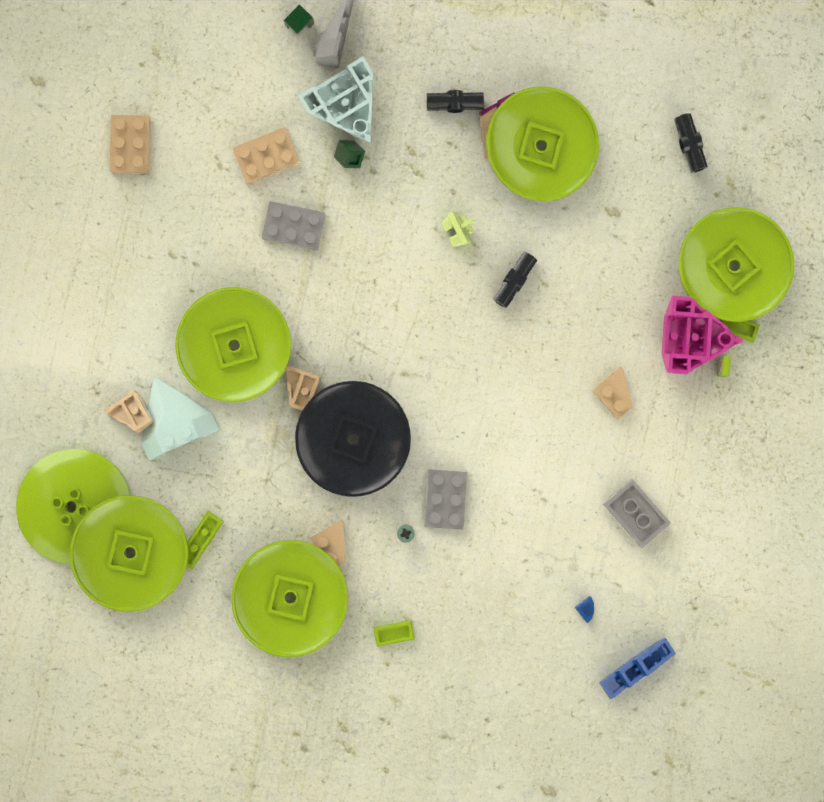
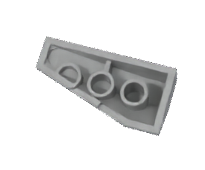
(331, 43)

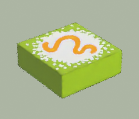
(724, 366)

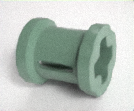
(403, 538)

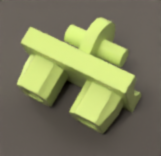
(462, 236)

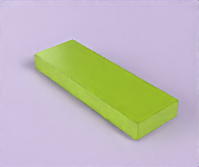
(202, 537)

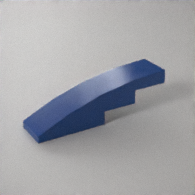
(637, 668)

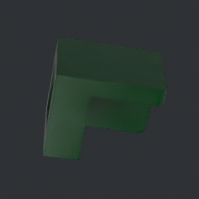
(298, 19)
(349, 154)

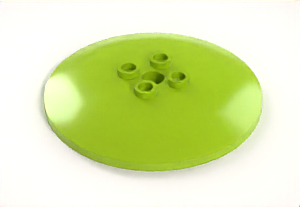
(568, 138)
(762, 257)
(205, 341)
(51, 485)
(125, 581)
(283, 626)

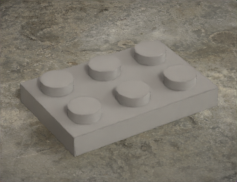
(293, 225)
(446, 499)
(636, 513)

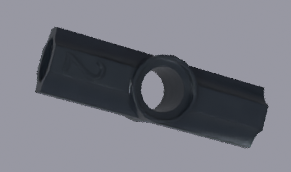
(455, 101)
(690, 143)
(515, 279)

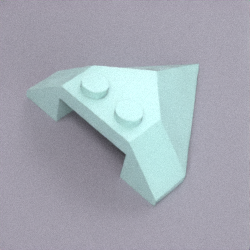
(344, 100)
(175, 420)

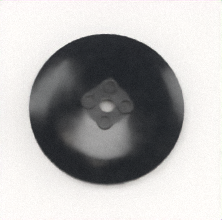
(324, 434)

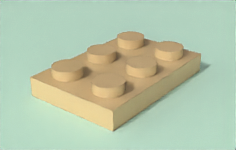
(130, 144)
(266, 155)

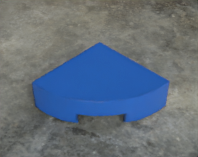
(586, 609)

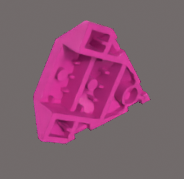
(692, 336)

